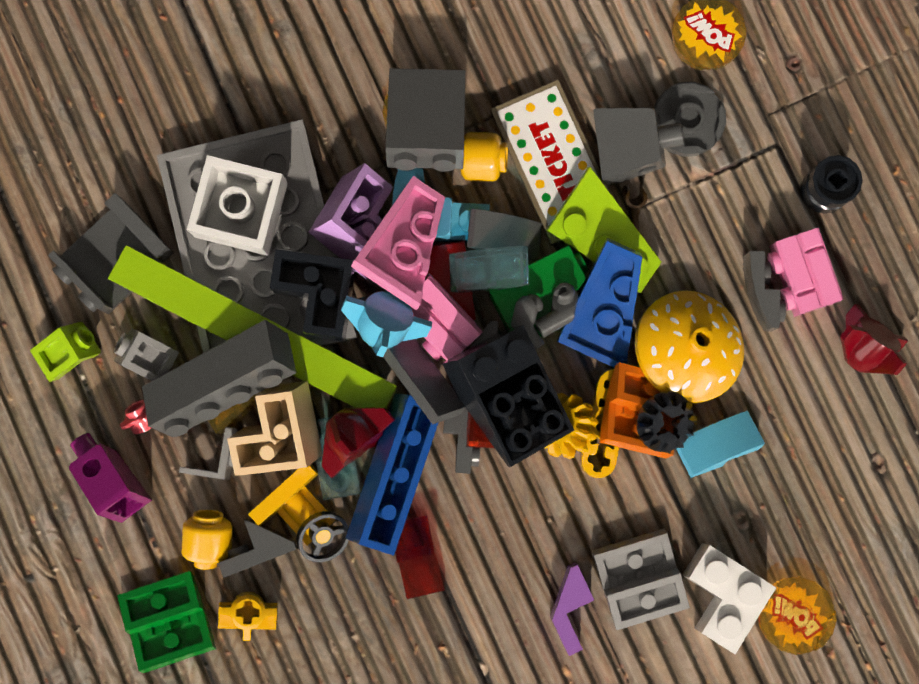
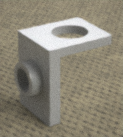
(225, 464)

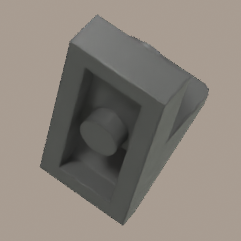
(267, 545)

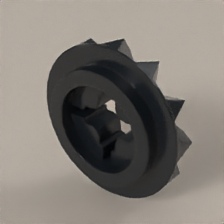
(650, 421)

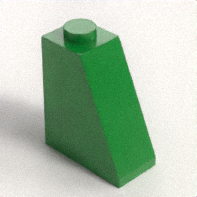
(543, 278)

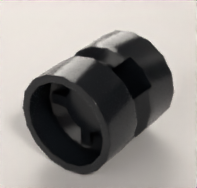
(831, 184)

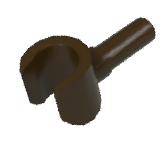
(634, 204)

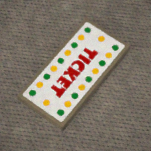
(545, 148)

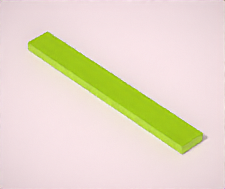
(227, 319)

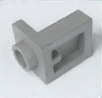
(144, 355)

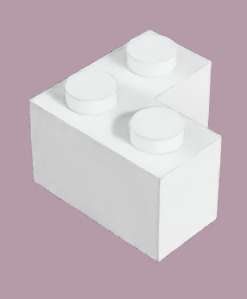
(736, 599)

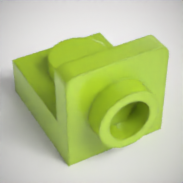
(65, 350)

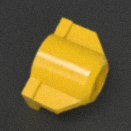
(247, 613)

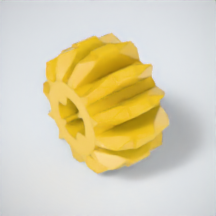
(580, 418)

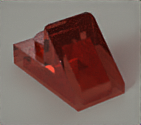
(418, 559)

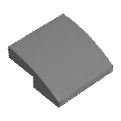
(640, 579)

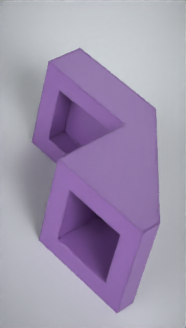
(571, 595)

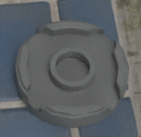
(700, 114)

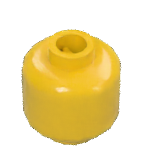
(484, 157)
(206, 538)

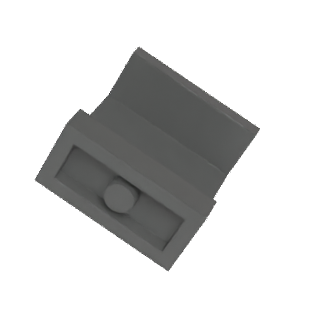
(97, 251)

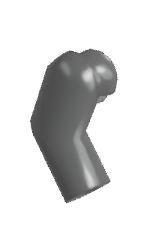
(562, 310)
(525, 314)

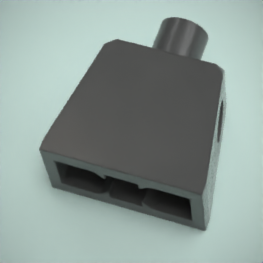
(633, 142)

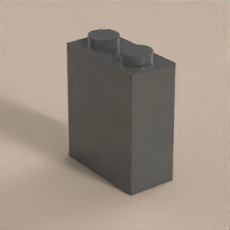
(425, 119)

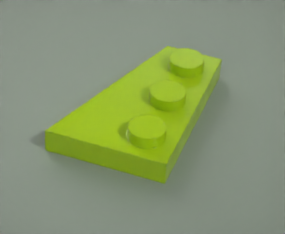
(592, 217)

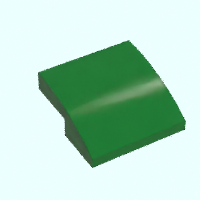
(166, 622)

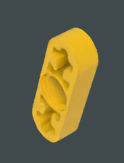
(608, 453)

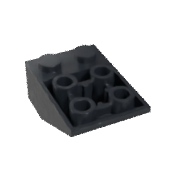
(509, 394)

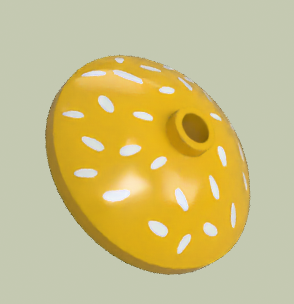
(671, 354)

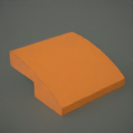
(624, 399)

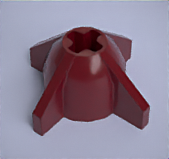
(871, 345)
(351, 435)

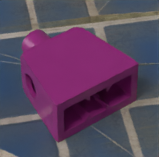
(106, 480)

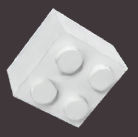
(237, 205)

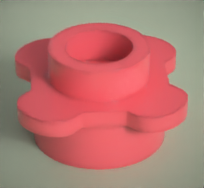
(136, 418)

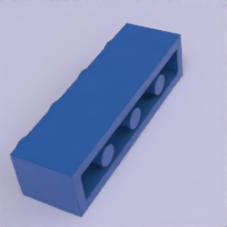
(392, 477)

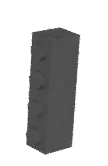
(219, 379)

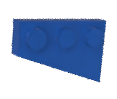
(606, 306)

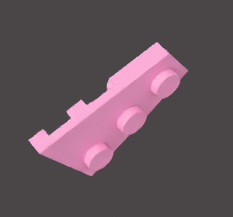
(402, 243)

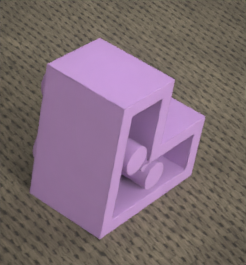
(351, 212)

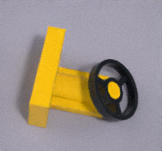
(303, 515)

